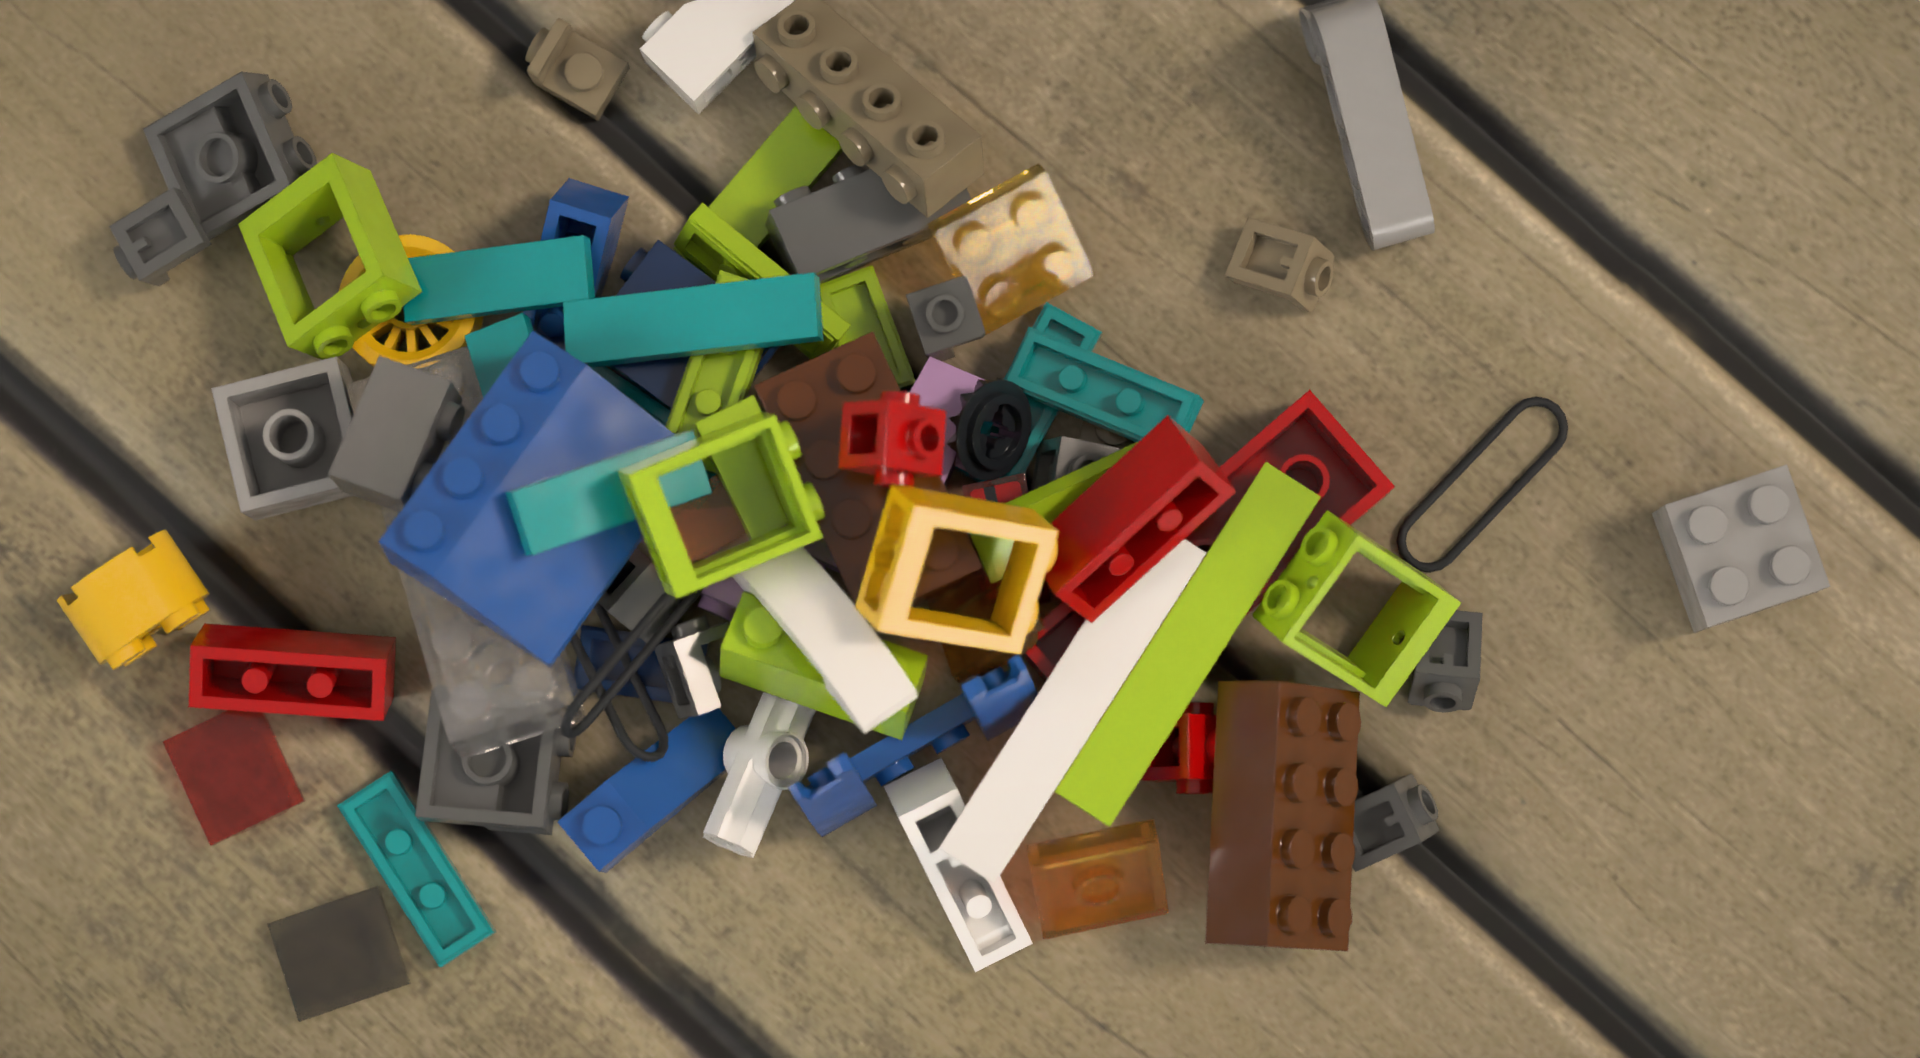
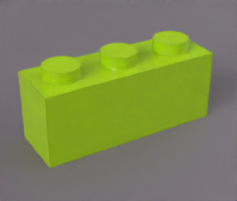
(766, 659)

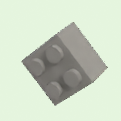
(285, 436)
(1740, 548)

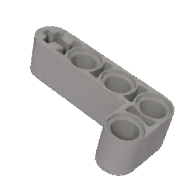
(1370, 118)

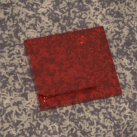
(233, 773)

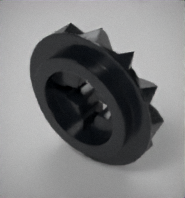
(993, 454)

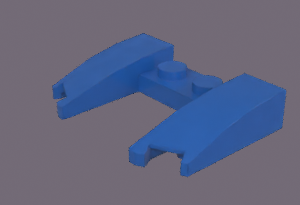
(840, 791)

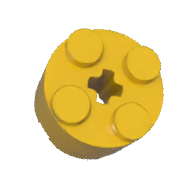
(133, 599)

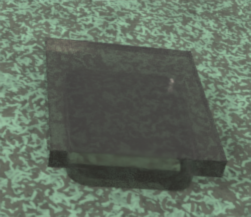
(339, 953)

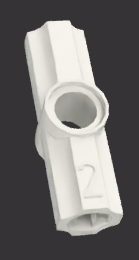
(759, 765)

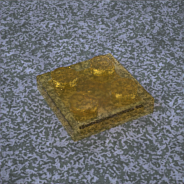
(1013, 247)

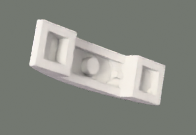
(830, 634)

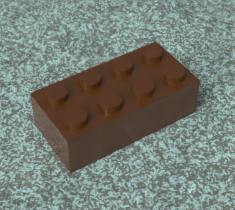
(812, 404)
(1283, 815)

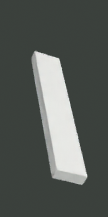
(1064, 717)

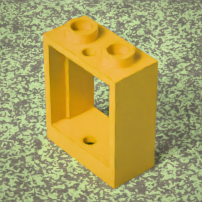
(901, 551)

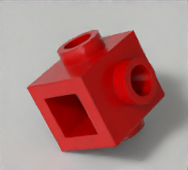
(905, 435)
(1188, 752)

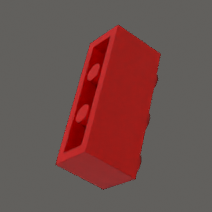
(1134, 518)
(292, 672)

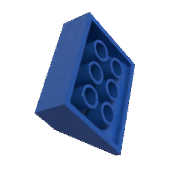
(458, 524)

